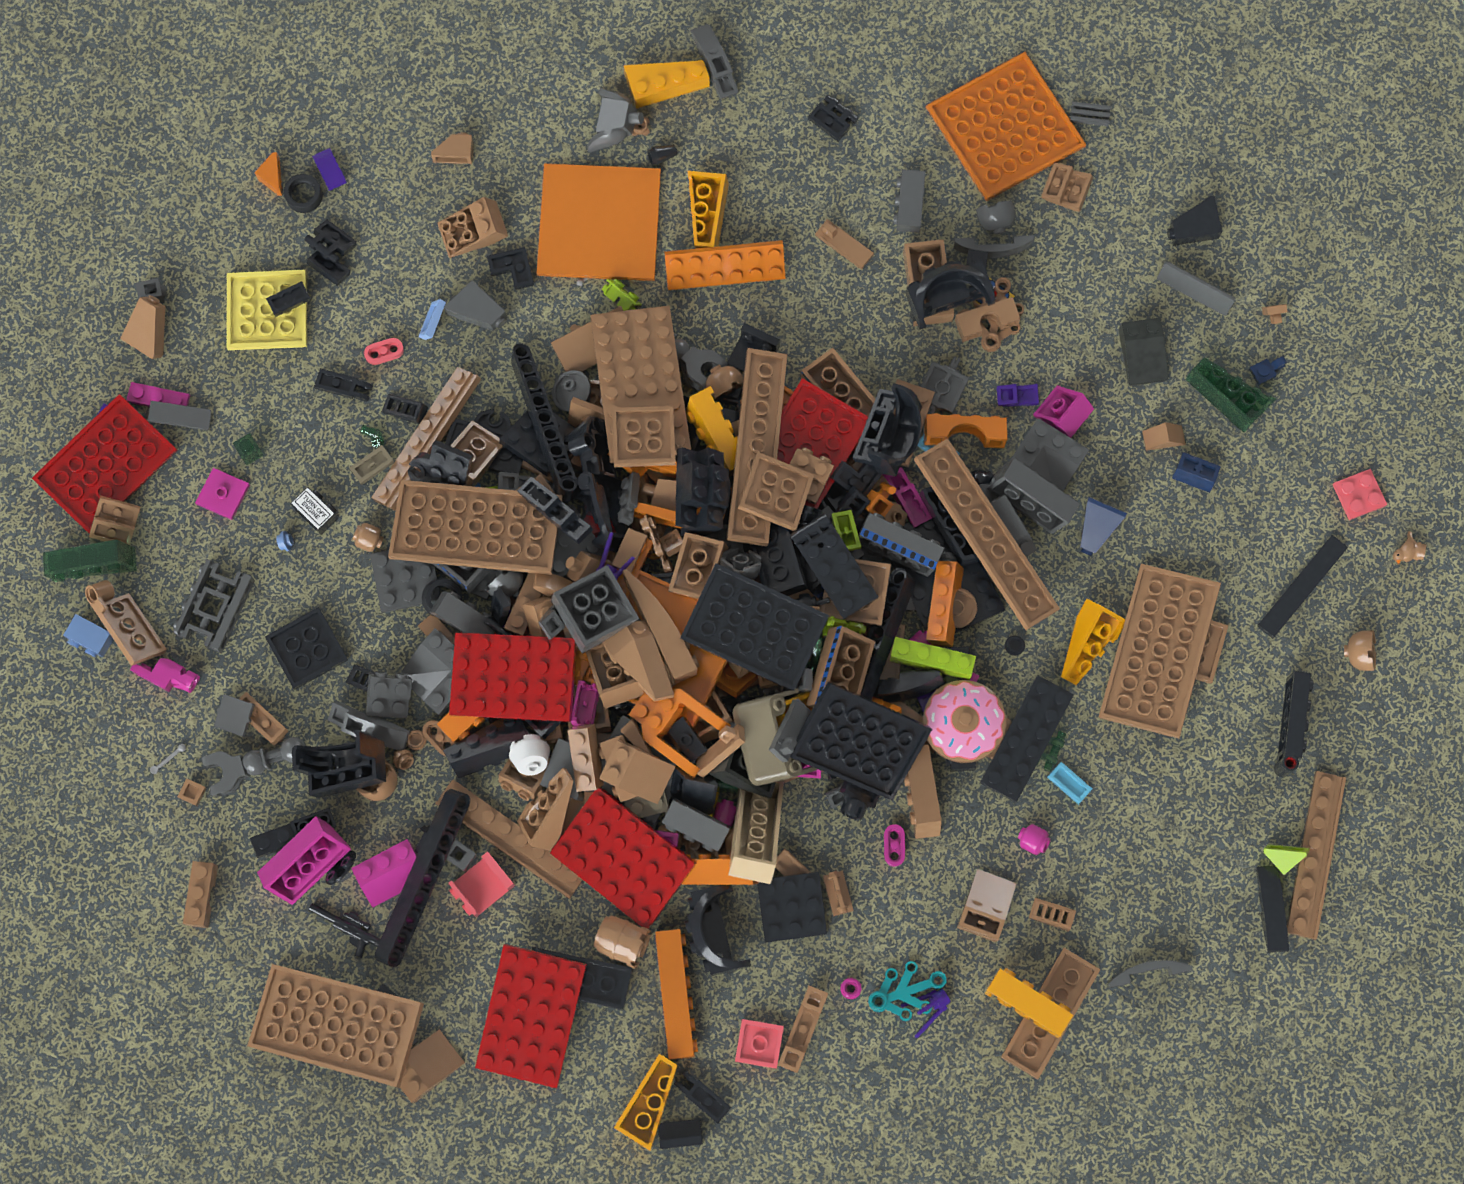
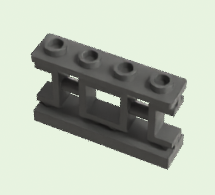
(228, 612)

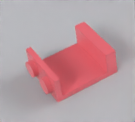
(481, 885)

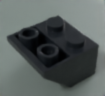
(694, 791)

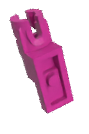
(166, 674)

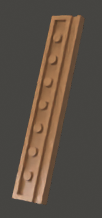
(431, 428)
(511, 840)
(1314, 868)

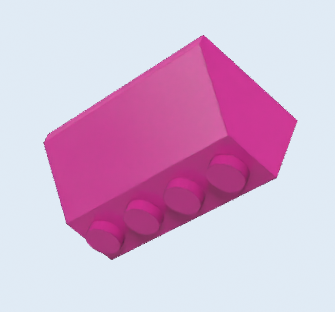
(303, 861)

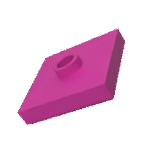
(222, 494)

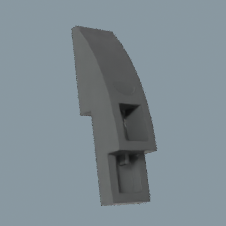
(715, 61)
(352, 719)

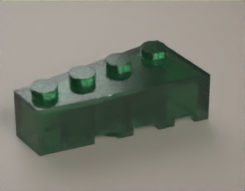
(1229, 394)
(89, 560)

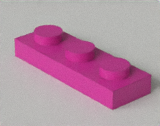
(144, 394)

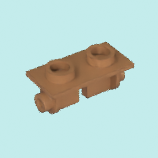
(838, 893)

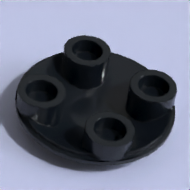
(341, 868)

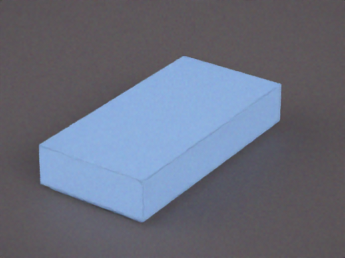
(432, 319)

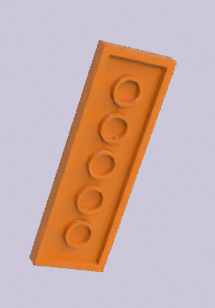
(725, 265)

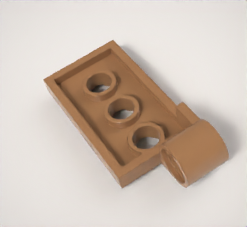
(100, 597)

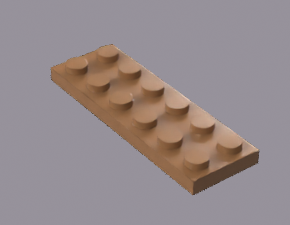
(1066, 984)

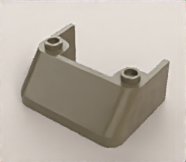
(760, 728)

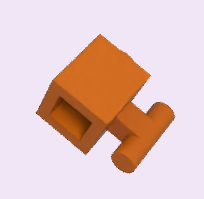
(879, 502)

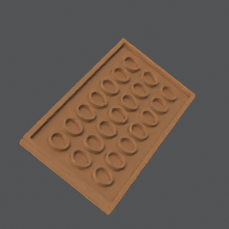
(639, 366)
(471, 528)
(1160, 651)
(336, 1025)

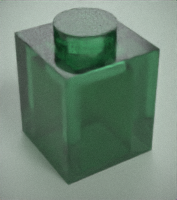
(248, 449)

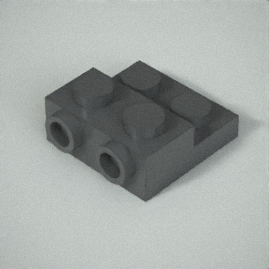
(388, 694)

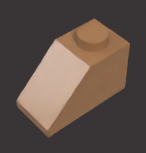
(455, 149)

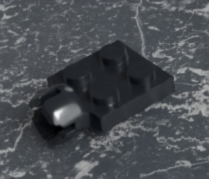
(856, 800)

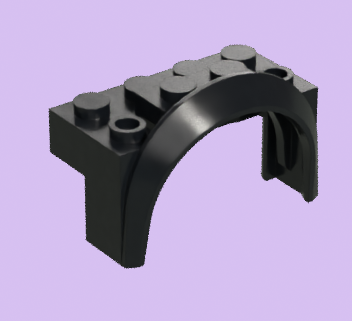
(356, 765)

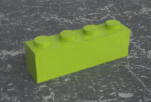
(932, 657)

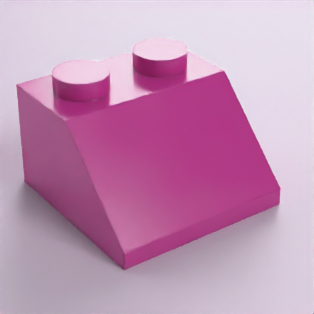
(1064, 410)

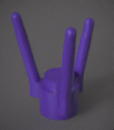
(616, 573)
(938, 1000)

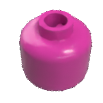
(1034, 839)

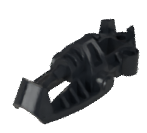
(597, 482)

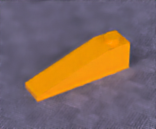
(1091, 633)

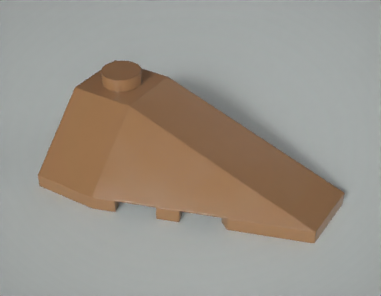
(639, 656)
(545, 816)

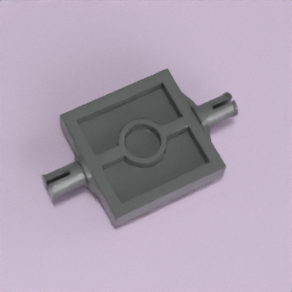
(946, 384)

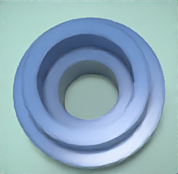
(285, 541)

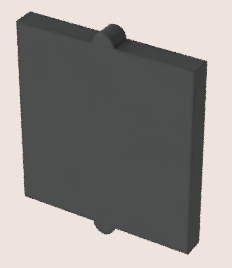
(234, 715)

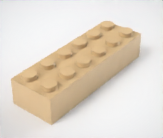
(756, 835)

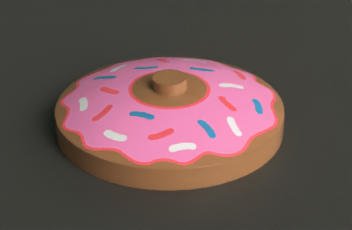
(964, 721)

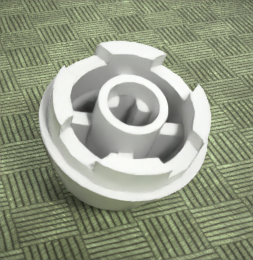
(530, 754)

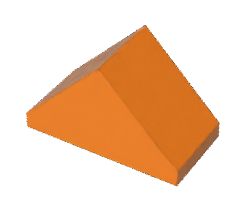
(270, 173)

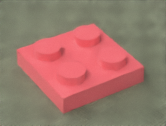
(1359, 494)
(759, 1043)

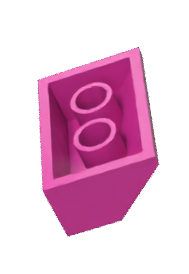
(385, 873)

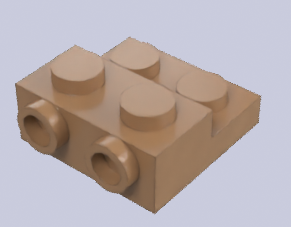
(820, 468)
(526, 785)

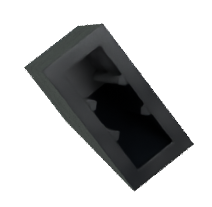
(1196, 224)

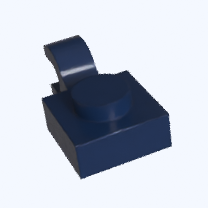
(1265, 371)

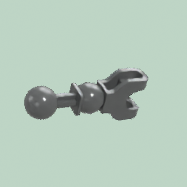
(694, 362)
(240, 767)

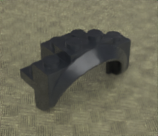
(946, 289)
(890, 437)
(701, 484)
(710, 933)

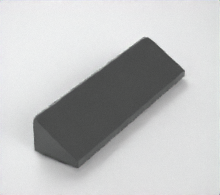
(1196, 288)

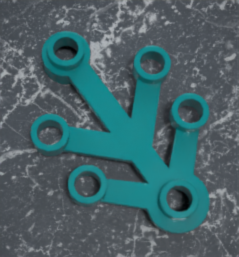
(903, 992)

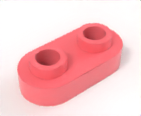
(384, 352)

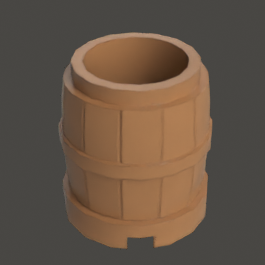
(622, 940)

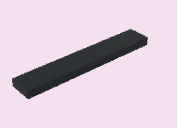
(1302, 586)

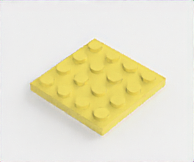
(250, 315)

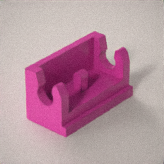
(585, 704)

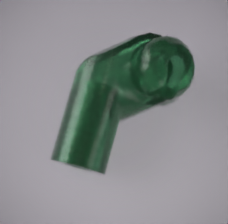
(374, 434)

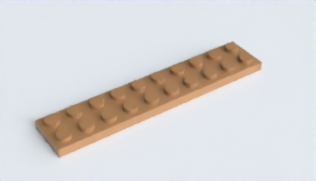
(756, 433)
(986, 534)

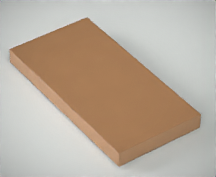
(577, 347)

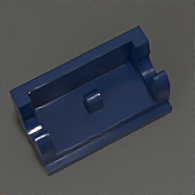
(1196, 472)

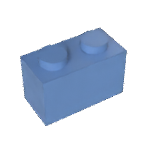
(88, 635)

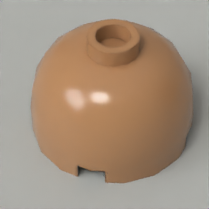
(724, 380)
(1362, 650)
(382, 790)

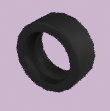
(303, 207)
(426, 594)

